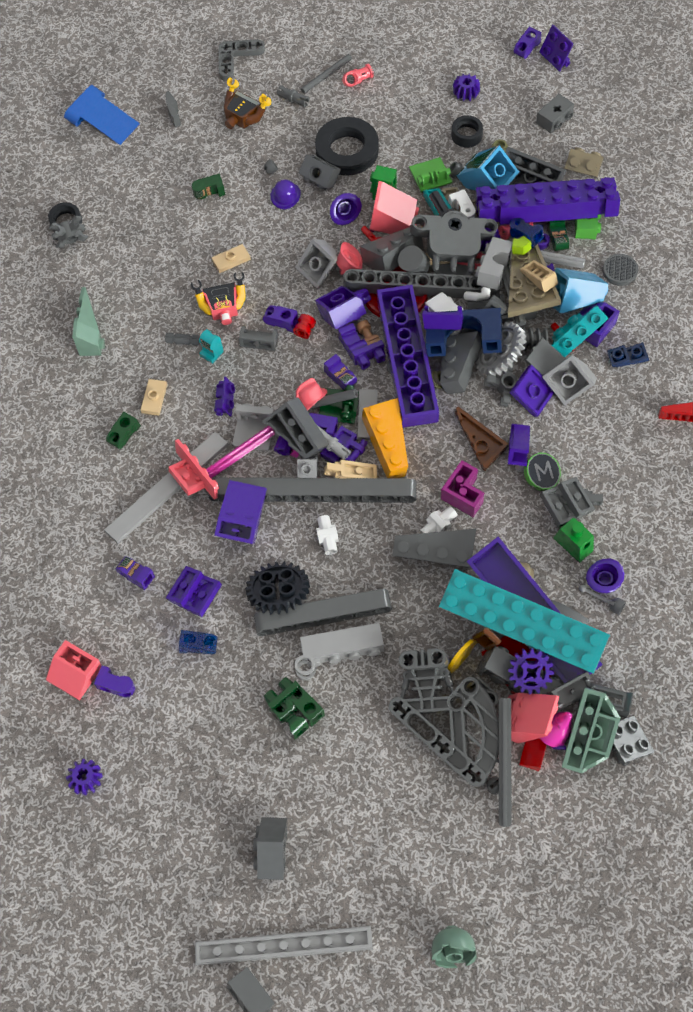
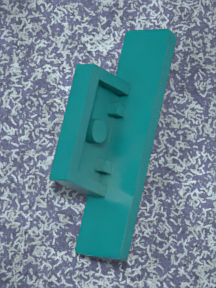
(577, 330)

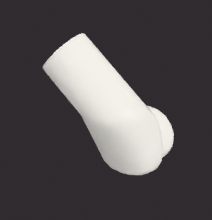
(475, 296)

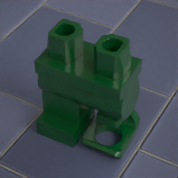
(294, 699)

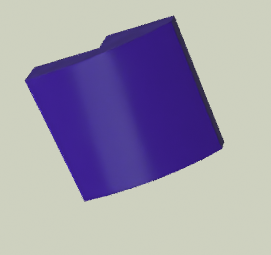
(193, 591)

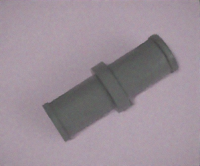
(293, 96)

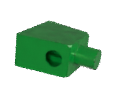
(574, 538)

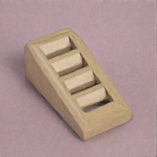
(541, 276)

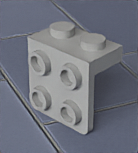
(250, 423)

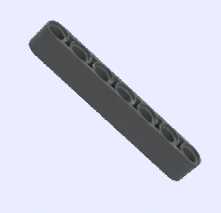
(324, 612)

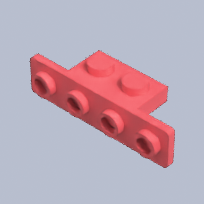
(190, 474)

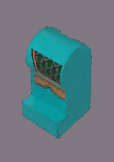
(211, 346)

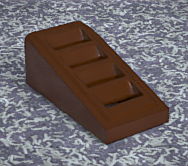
(486, 638)

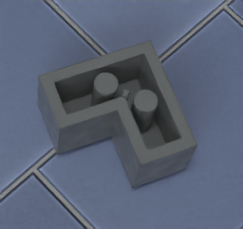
(270, 848)

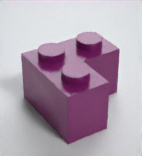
(460, 491)

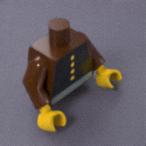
(242, 109)

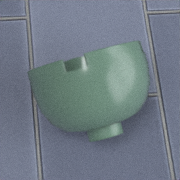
(453, 946)

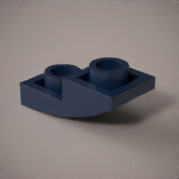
(625, 356)

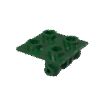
(344, 410)

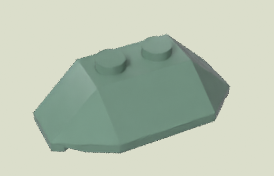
(591, 732)

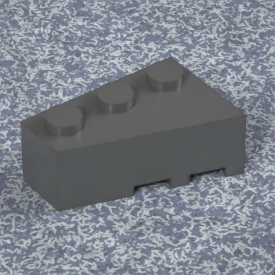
(384, 252)
(459, 360)
(297, 427)

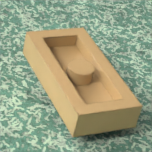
(231, 258)
(154, 397)

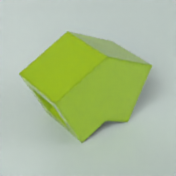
(521, 246)

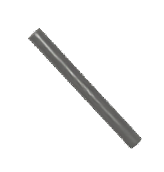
(326, 73)

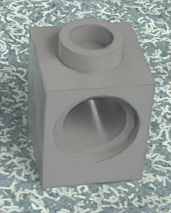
(307, 467)

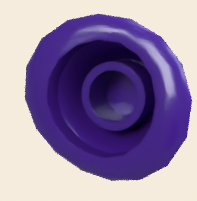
(285, 194)
(345, 208)
(605, 575)

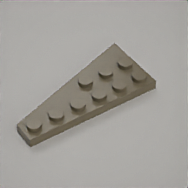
(524, 294)

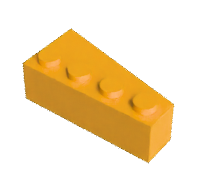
(387, 437)

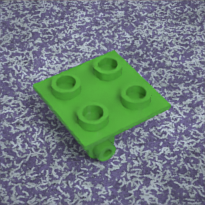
(430, 174)

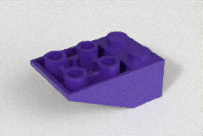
(241, 512)

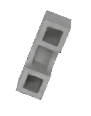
(493, 263)

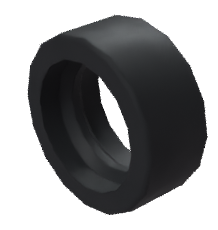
(467, 141)
(63, 208)

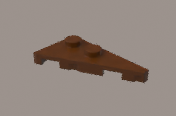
(483, 441)

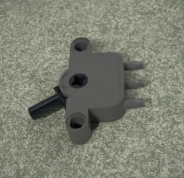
(452, 235)

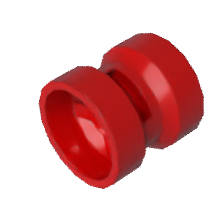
(304, 326)

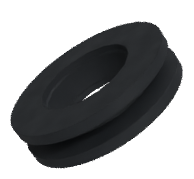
(353, 128)

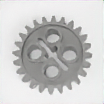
(512, 343)

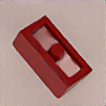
(533, 754)

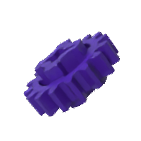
(524, 676)

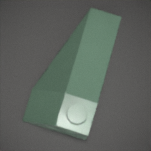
(85, 328)

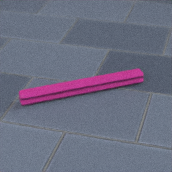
(240, 451)

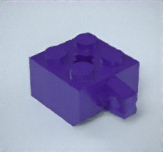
(342, 306)

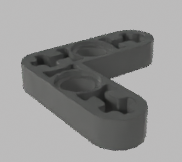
(229, 54)

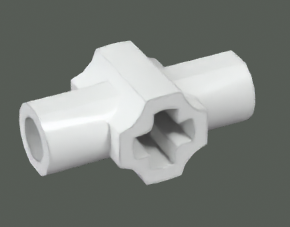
(439, 521)
(327, 535)

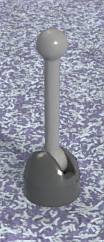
(616, 605)

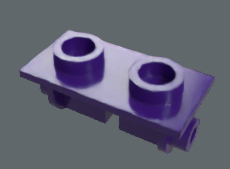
(225, 391)

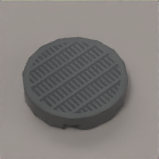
(620, 269)

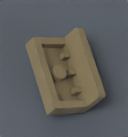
(584, 162)

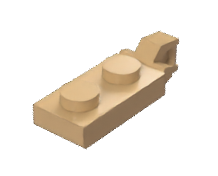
(350, 469)

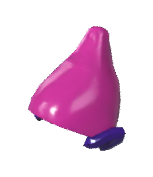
(560, 731)

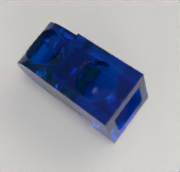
(519, 228)
(197, 642)

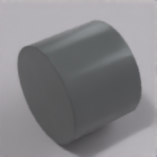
(413, 260)

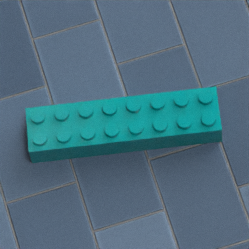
(524, 621)

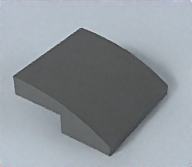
(567, 501)

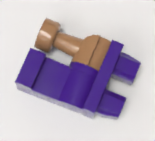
(362, 350)

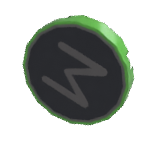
(542, 471)

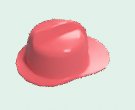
(348, 258)
(310, 392)

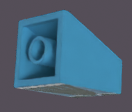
(488, 168)

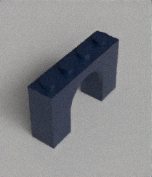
(485, 321)

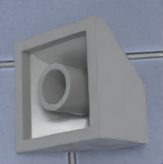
(317, 261)
(570, 379)

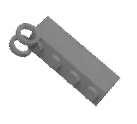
(338, 645)

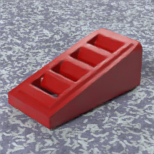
(678, 412)

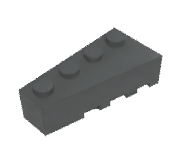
(496, 664)

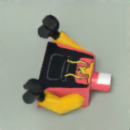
(221, 300)

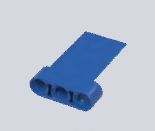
(101, 114)

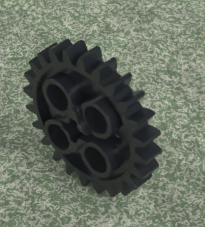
(292, 586)

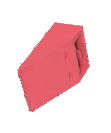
(531, 715)

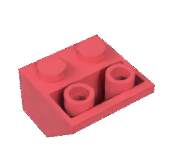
(73, 670)

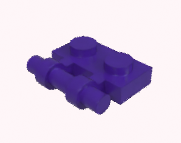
(347, 439)

